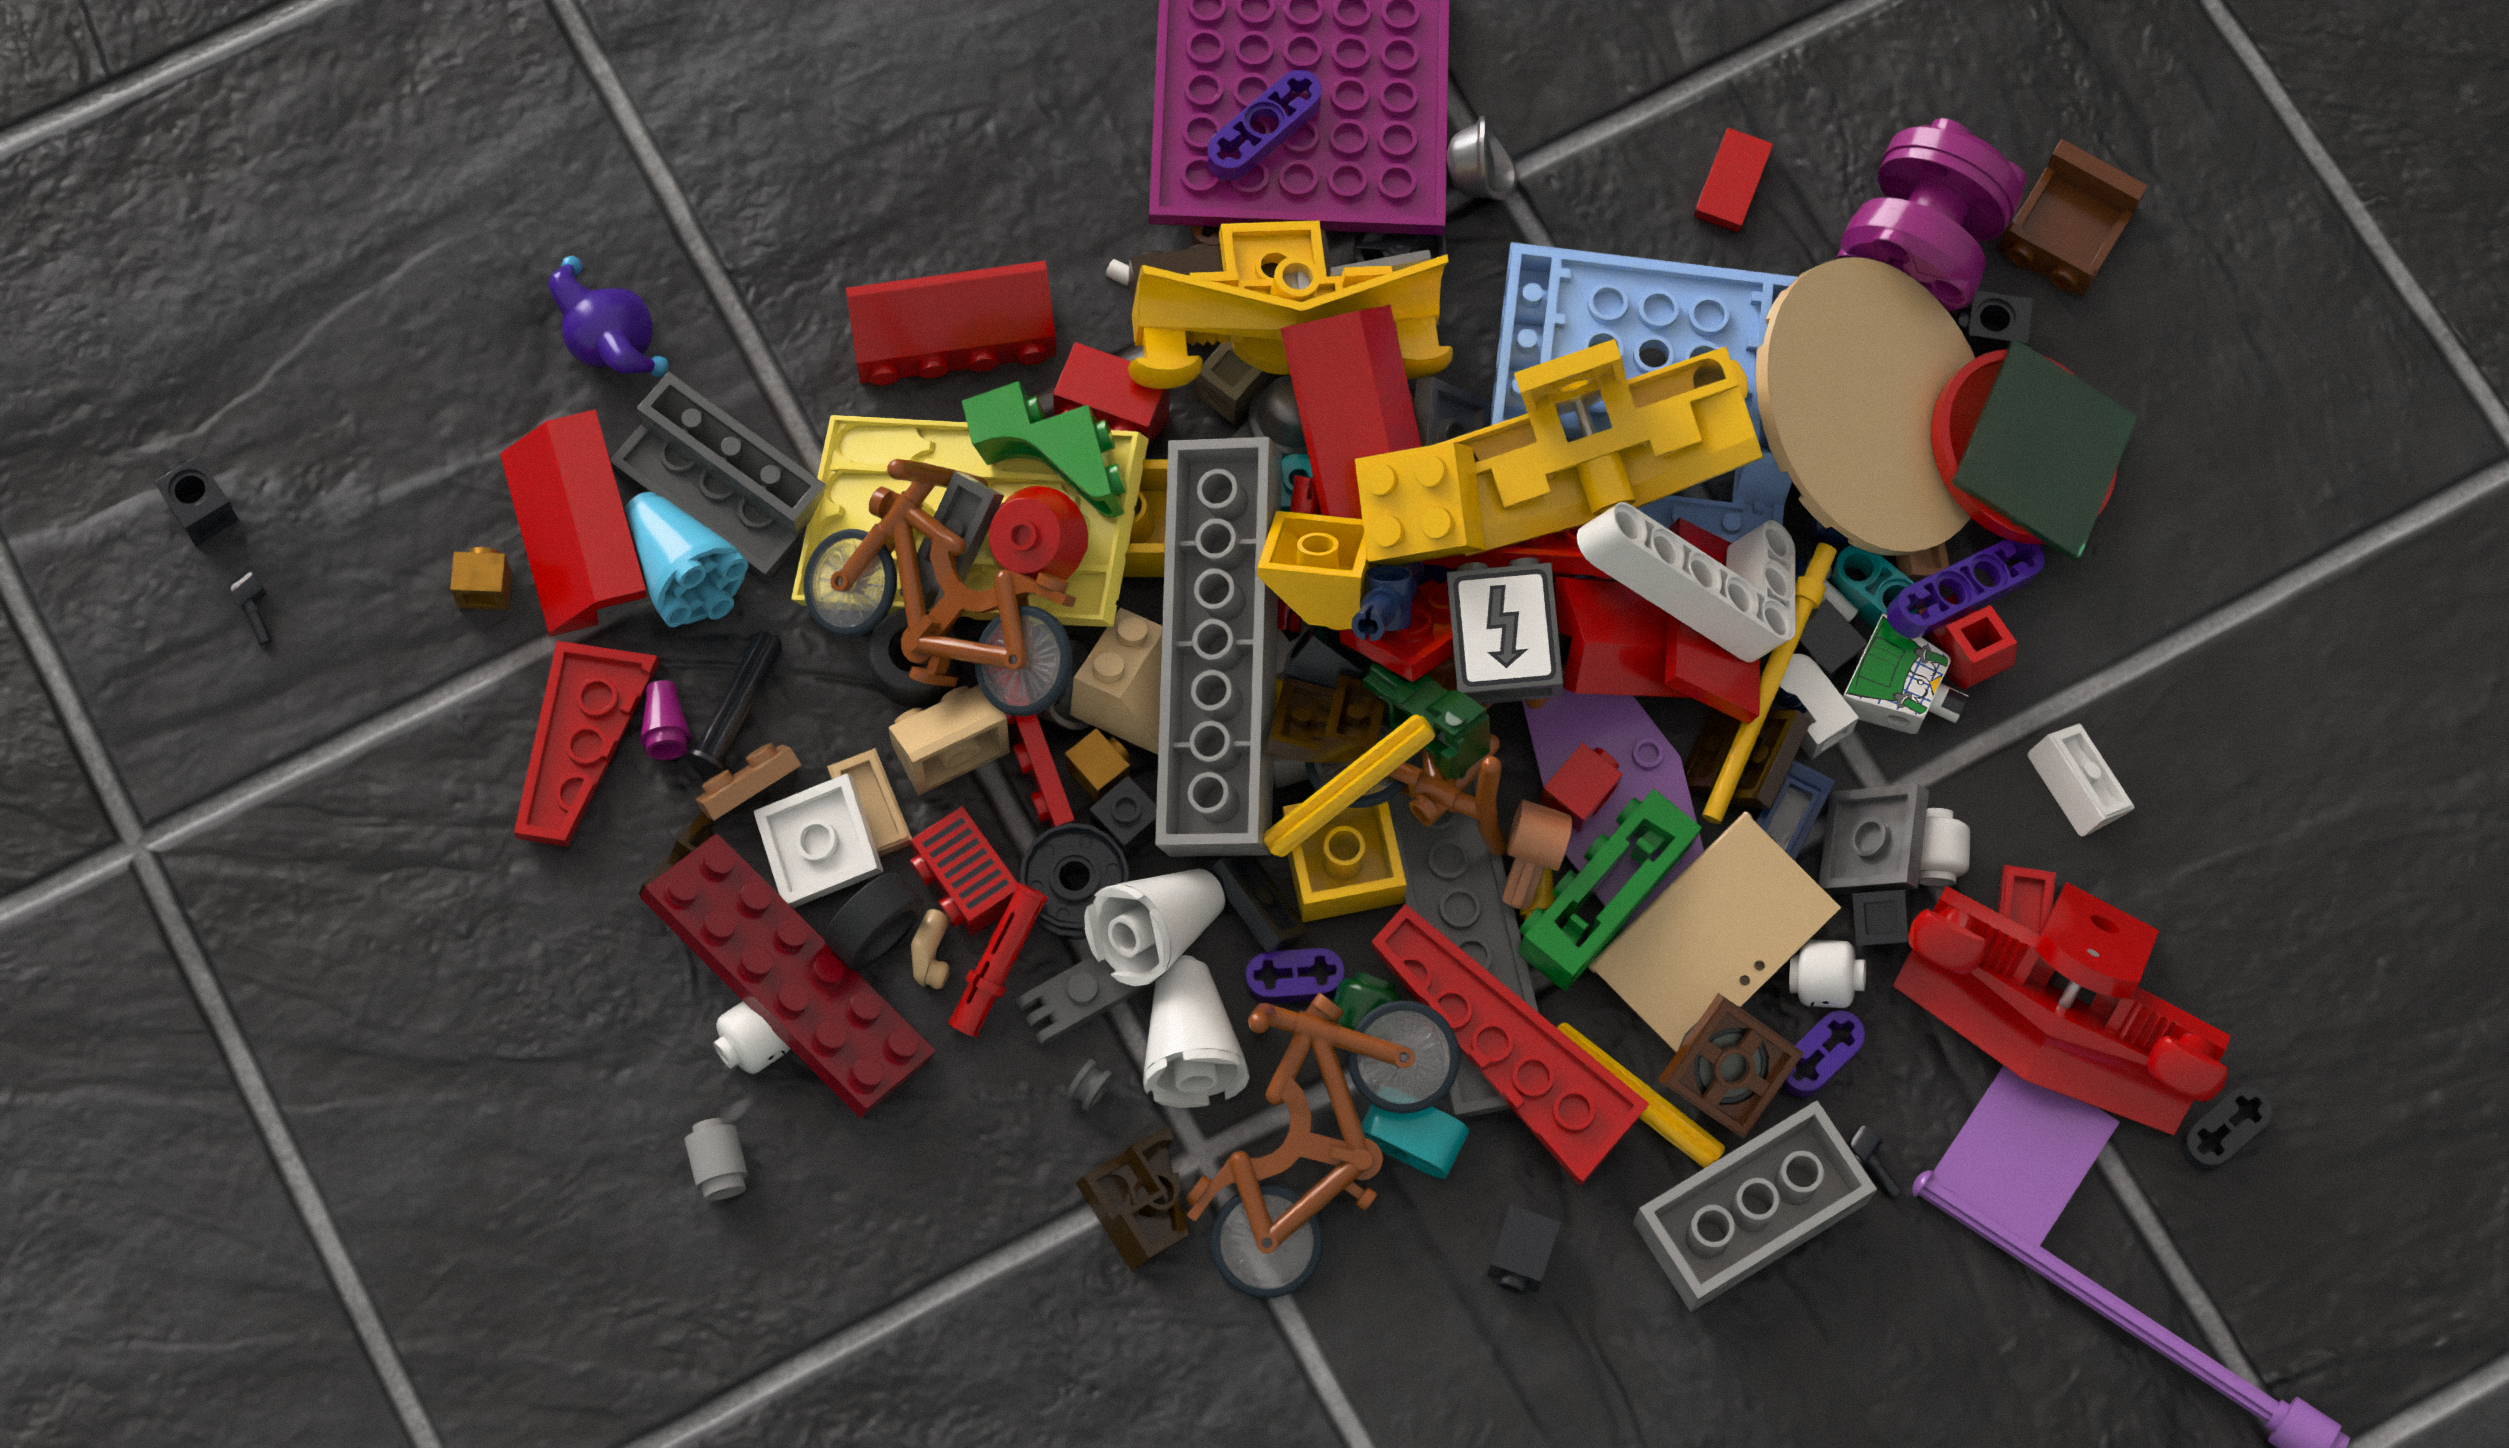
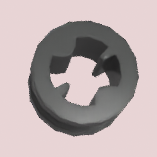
(1089, 1085)

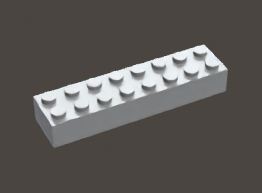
(1217, 649)

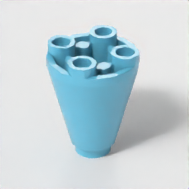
(682, 561)

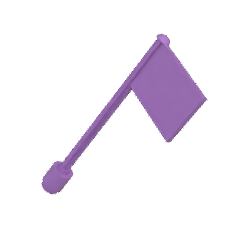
(2011, 1182)

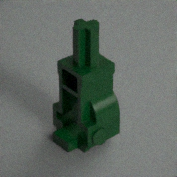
(1457, 720)

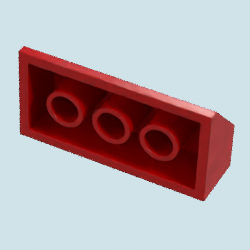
(952, 323)

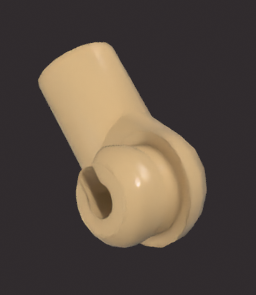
(924, 948)

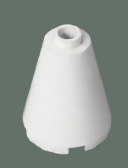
(1151, 922)
(1191, 1040)

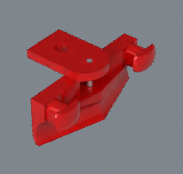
(2115, 1054)

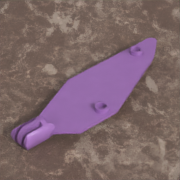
(1643, 757)

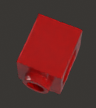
(1583, 785)

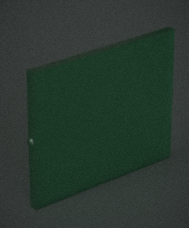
(2044, 450)

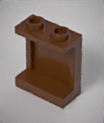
(2072, 218)

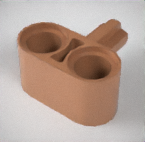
(1537, 842)

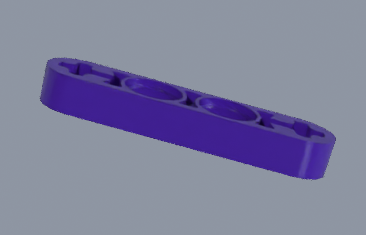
(1963, 582)

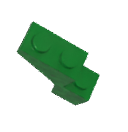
(1073, 444)

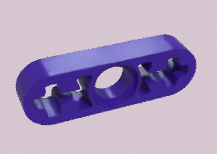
(1258, 145)

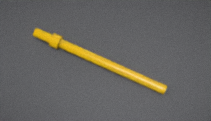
(1808, 596)

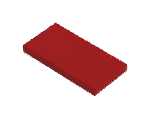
(1701, 666)

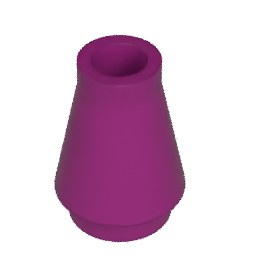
(664, 723)

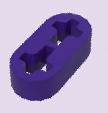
(1293, 963)
(1830, 1062)

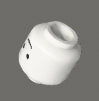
(1944, 849)
(1826, 974)
(747, 1040)

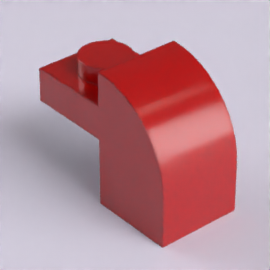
(1976, 644)

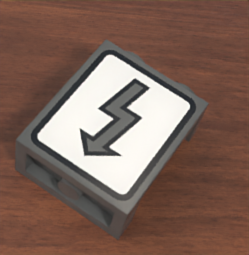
(1505, 631)

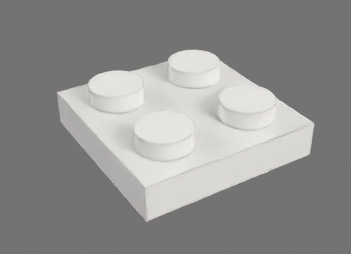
(818, 841)

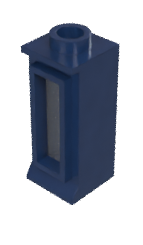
(1796, 807)

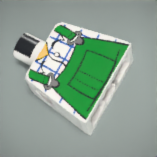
(1901, 682)

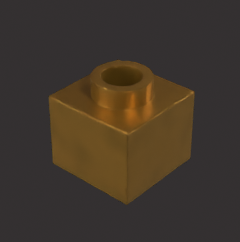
(481, 579)
(1098, 764)

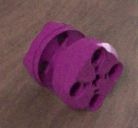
(1938, 202)

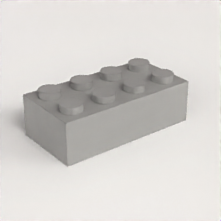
(1754, 1205)

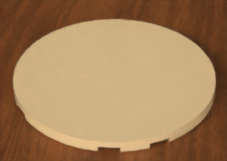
(1851, 402)

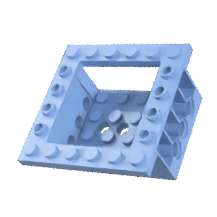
(1575, 298)

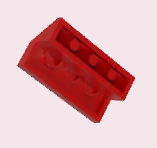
(1349, 399)
(572, 522)
(1615, 639)

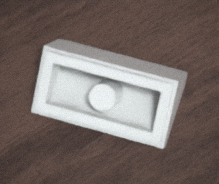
(2079, 779)

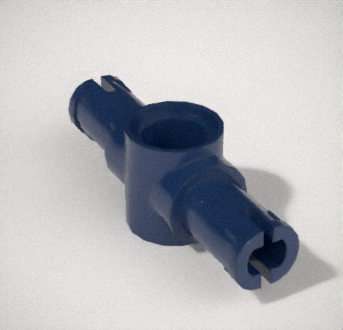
(1387, 599)

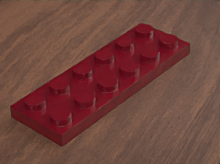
(788, 975)

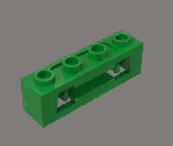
(1660, 828)

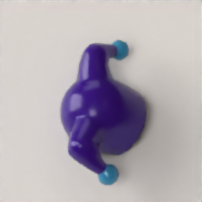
(604, 324)

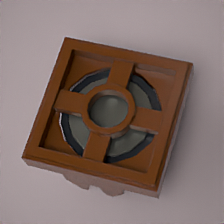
(1727, 1062)

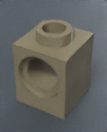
(1228, 383)

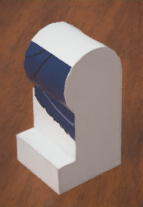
(1814, 695)

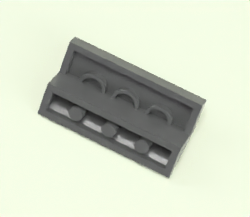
(719, 474)

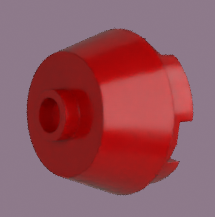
(1038, 533)

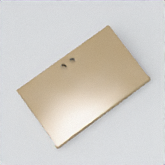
(1710, 928)

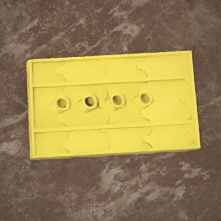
(857, 464)

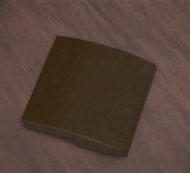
(1324, 722)
(1766, 765)

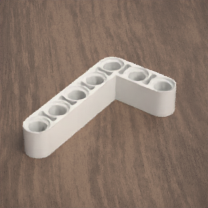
(1737, 605)

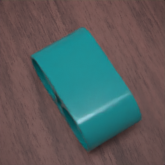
(1881, 582)
(1420, 1139)

